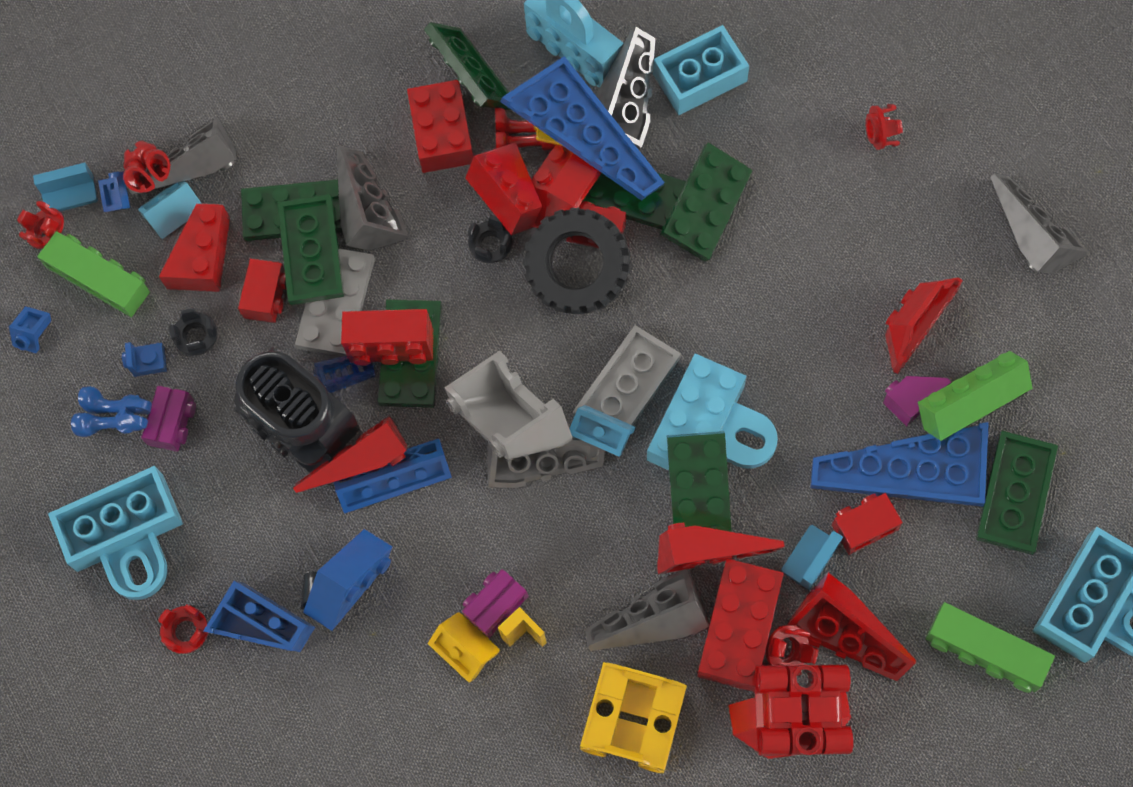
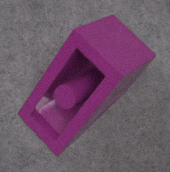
(904, 396)

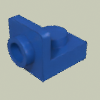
(114, 192)
(28, 328)
(144, 359)

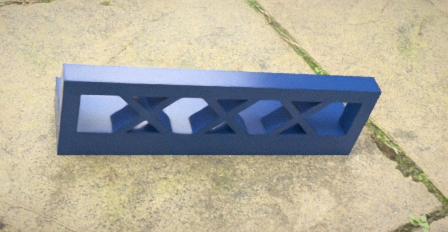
(390, 481)

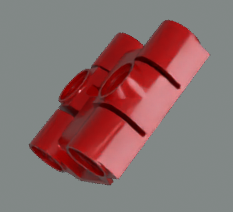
(780, 710)

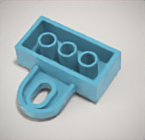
(572, 33)
(709, 404)
(119, 527)
(1092, 599)

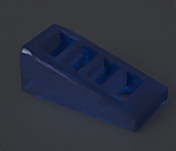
(346, 380)

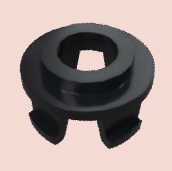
(492, 227)
(189, 320)

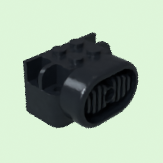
(307, 425)

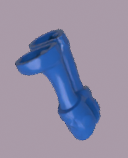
(94, 403)

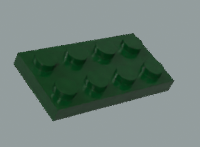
(468, 64)
(706, 202)
(650, 211)
(261, 212)
(310, 249)
(410, 383)
(699, 480)
(1017, 492)

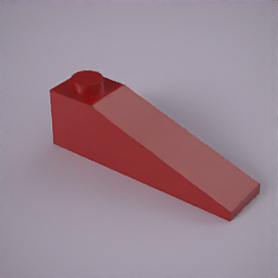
(372, 451)
(692, 545)
(850, 629)

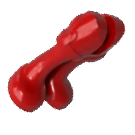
(507, 126)
(136, 162)

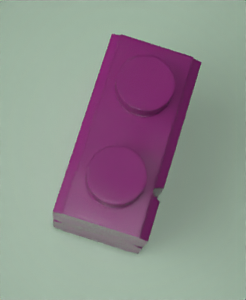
(169, 418)
(494, 602)

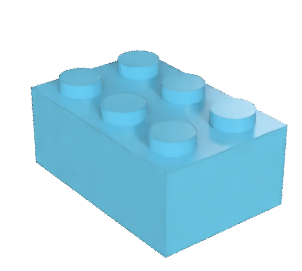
(700, 70)

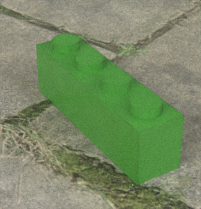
(94, 274)
(975, 395)
(990, 648)

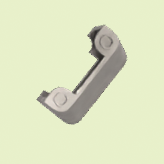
(507, 411)

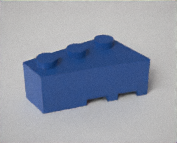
(257, 619)

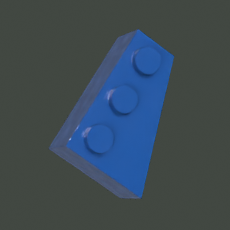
(346, 578)

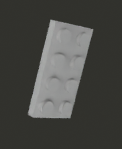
(322, 320)
(631, 377)

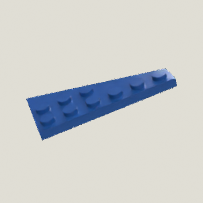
(574, 117)
(912, 468)

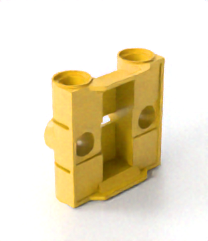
(637, 695)

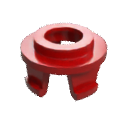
(881, 127)
(46, 221)
(172, 618)
(801, 650)

